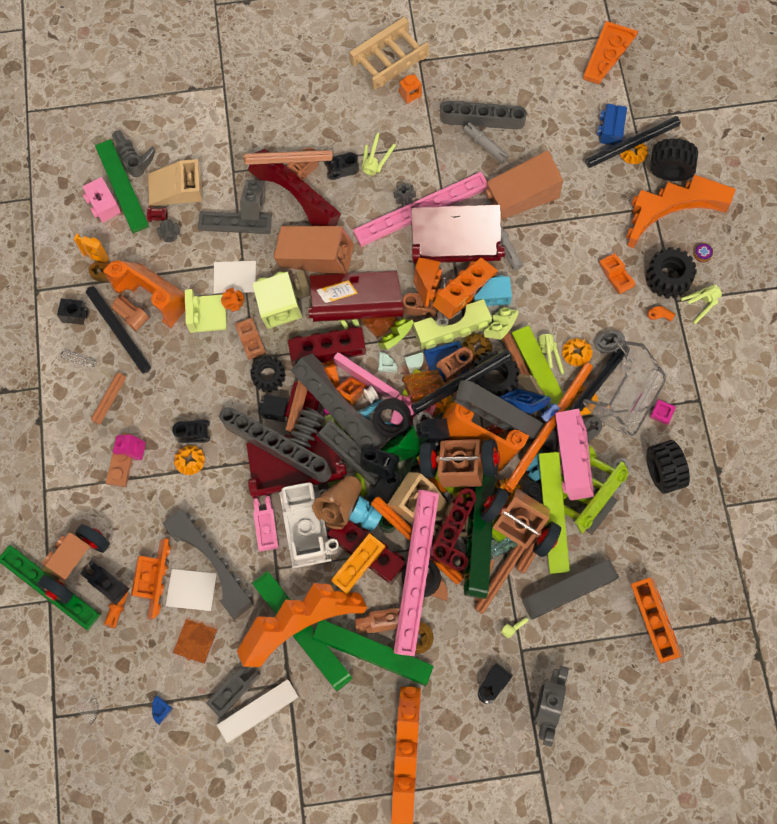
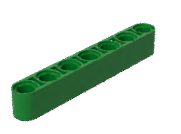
(318, 652)

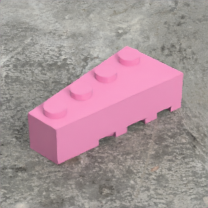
(574, 455)

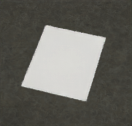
(234, 274)
(191, 589)

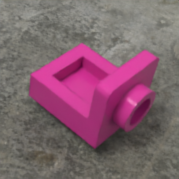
(129, 446)

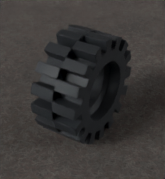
(267, 384)

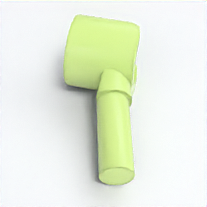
(508, 630)

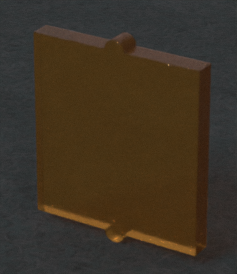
(195, 641)

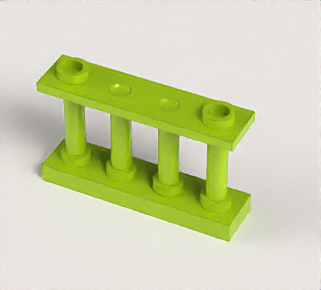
(606, 490)

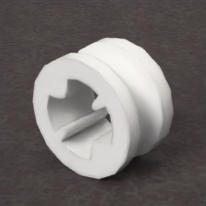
(370, 394)

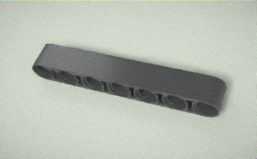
(502, 413)
(279, 450)

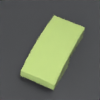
(502, 323)

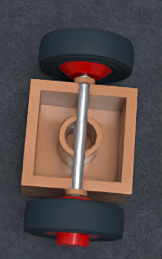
(460, 461)
(521, 520)
(62, 562)

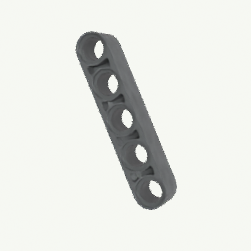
(491, 112)
(570, 589)

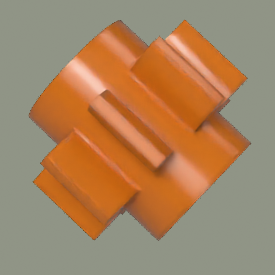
(232, 299)

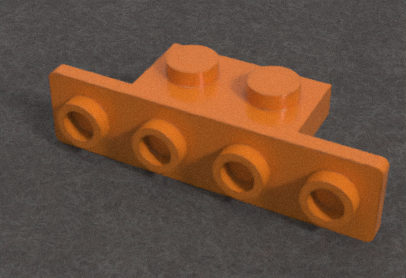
(148, 578)

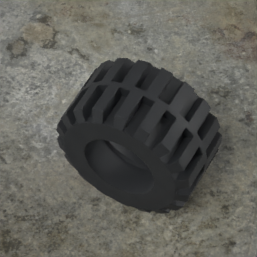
(674, 159)
(670, 259)
(508, 369)
(668, 466)

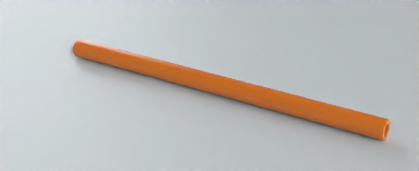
(547, 429)

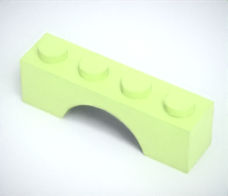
(430, 334)

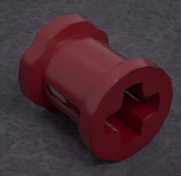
(157, 214)

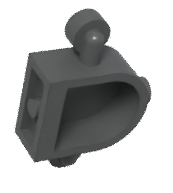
(550, 704)

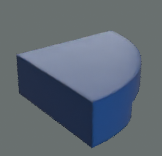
(546, 414)
(160, 710)

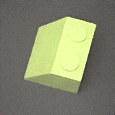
(277, 300)

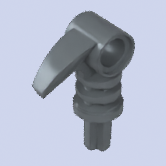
(130, 157)

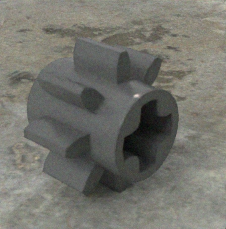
(404, 194)
(168, 231)

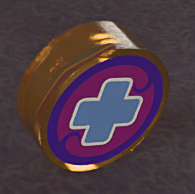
(703, 252)

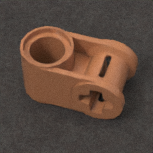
(303, 169)
(419, 308)
(453, 366)

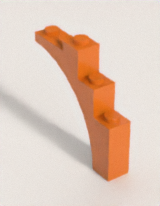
(696, 194)
(294, 616)
(406, 755)

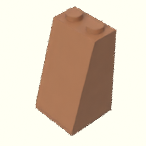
(525, 186)
(314, 249)

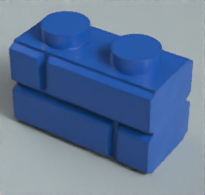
(613, 124)

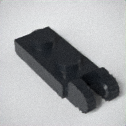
(106, 583)

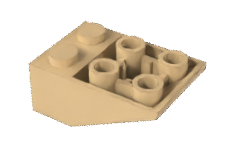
(176, 184)
(405, 497)

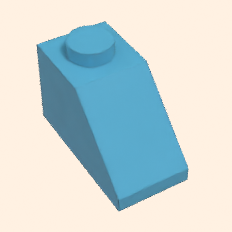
(496, 291)

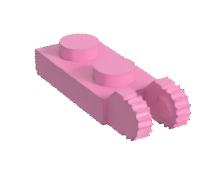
(265, 526)

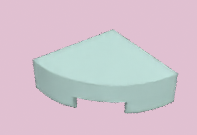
(414, 361)
(386, 363)

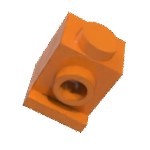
(409, 84)

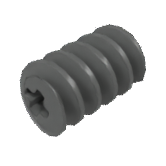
(307, 427)

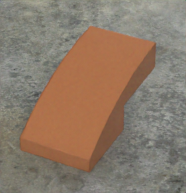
(250, 338)

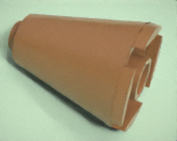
(338, 502)

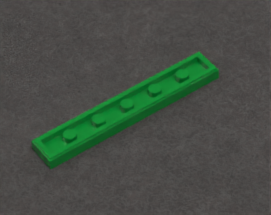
(122, 186)
(31, 574)
(372, 652)

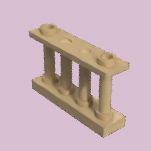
(386, 38)

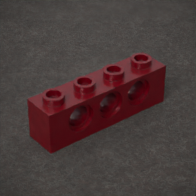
(334, 337)
(387, 572)

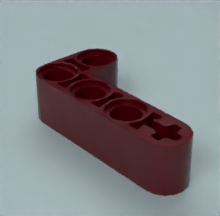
(455, 527)

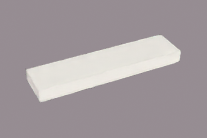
(257, 711)

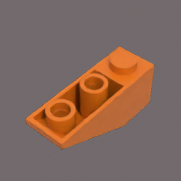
(427, 279)

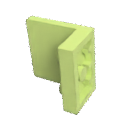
(204, 313)

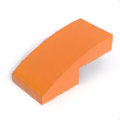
(616, 273)

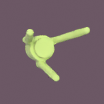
(371, 165)
(708, 294)
(548, 345)

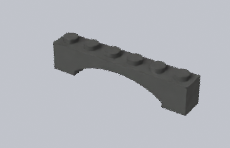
(313, 377)
(234, 598)

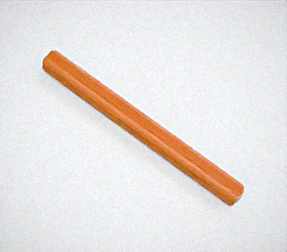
(404, 528)

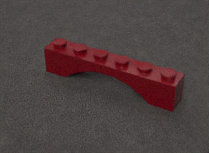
(316, 208)

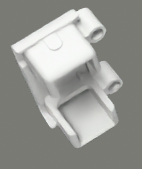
(305, 533)

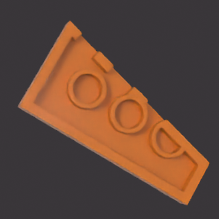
(608, 50)

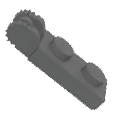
(231, 692)

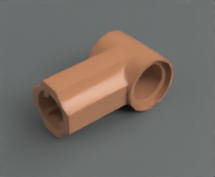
(132, 316)

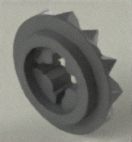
(609, 337)

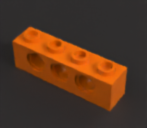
(463, 288)
(656, 620)

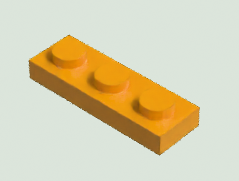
(358, 563)

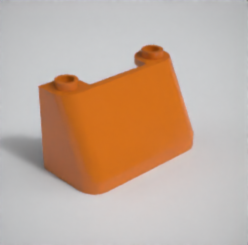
(165, 296)
(463, 428)

